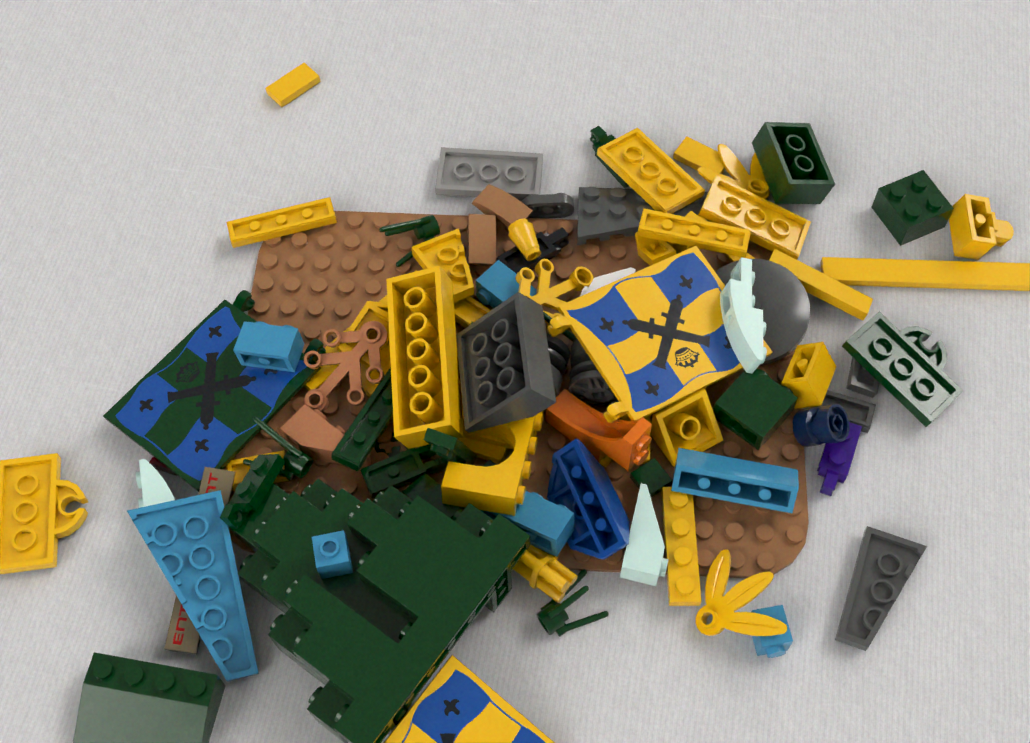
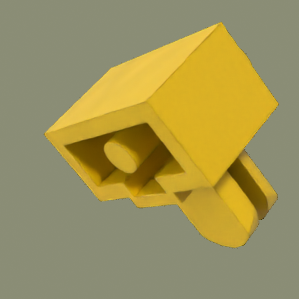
(976, 228)

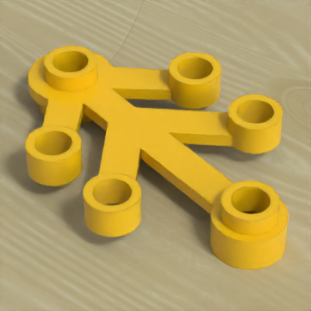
(549, 296)

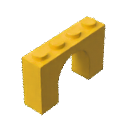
(496, 486)

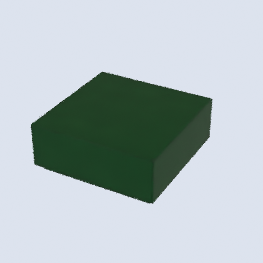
(652, 475)

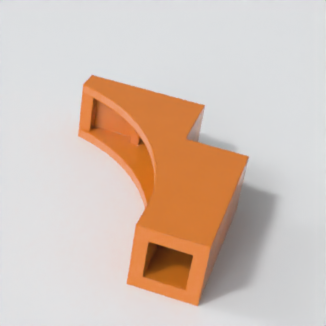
(622, 440)

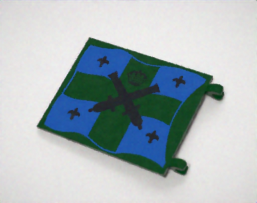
(200, 399)

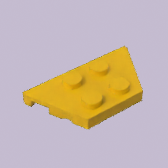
(371, 312)

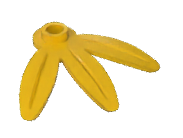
(754, 182)
(724, 607)

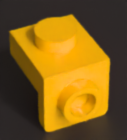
(653, 250)

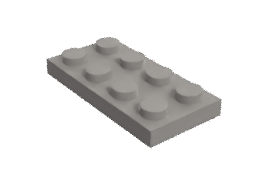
(471, 170)

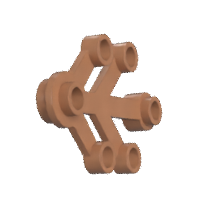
(348, 363)

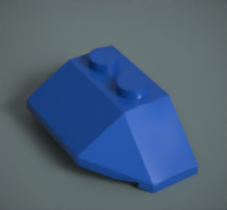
(586, 490)

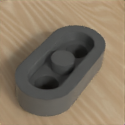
(550, 205)

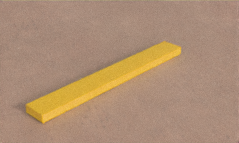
(928, 273)

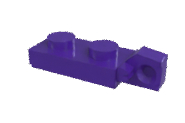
(837, 460)

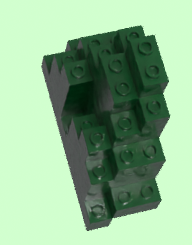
(391, 621)

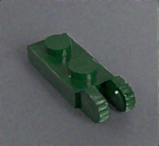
(400, 469)

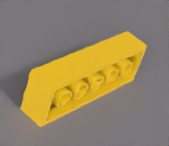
(423, 356)

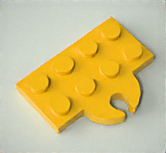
(34, 512)

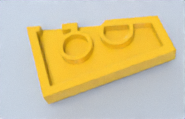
(449, 254)

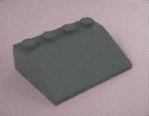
(505, 365)

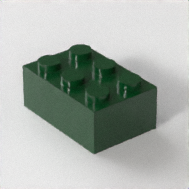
(792, 163)

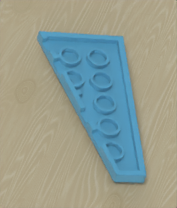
(202, 570)

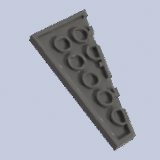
(614, 212)

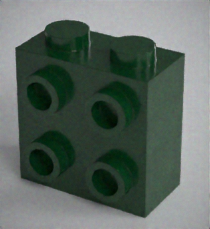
(754, 407)

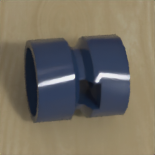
(821, 425)

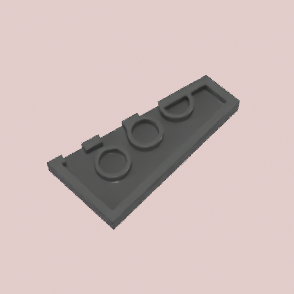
(876, 582)

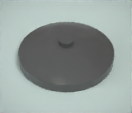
(783, 305)

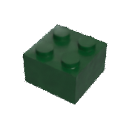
(912, 207)

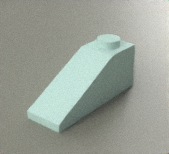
(644, 554)

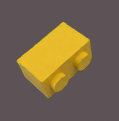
(809, 374)

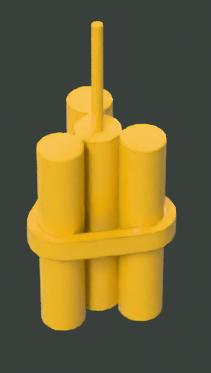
(545, 573)

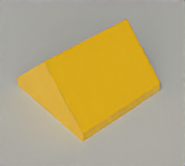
(686, 425)

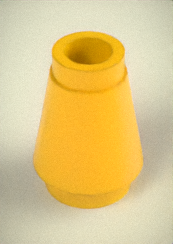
(525, 239)

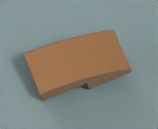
(501, 204)
(481, 239)

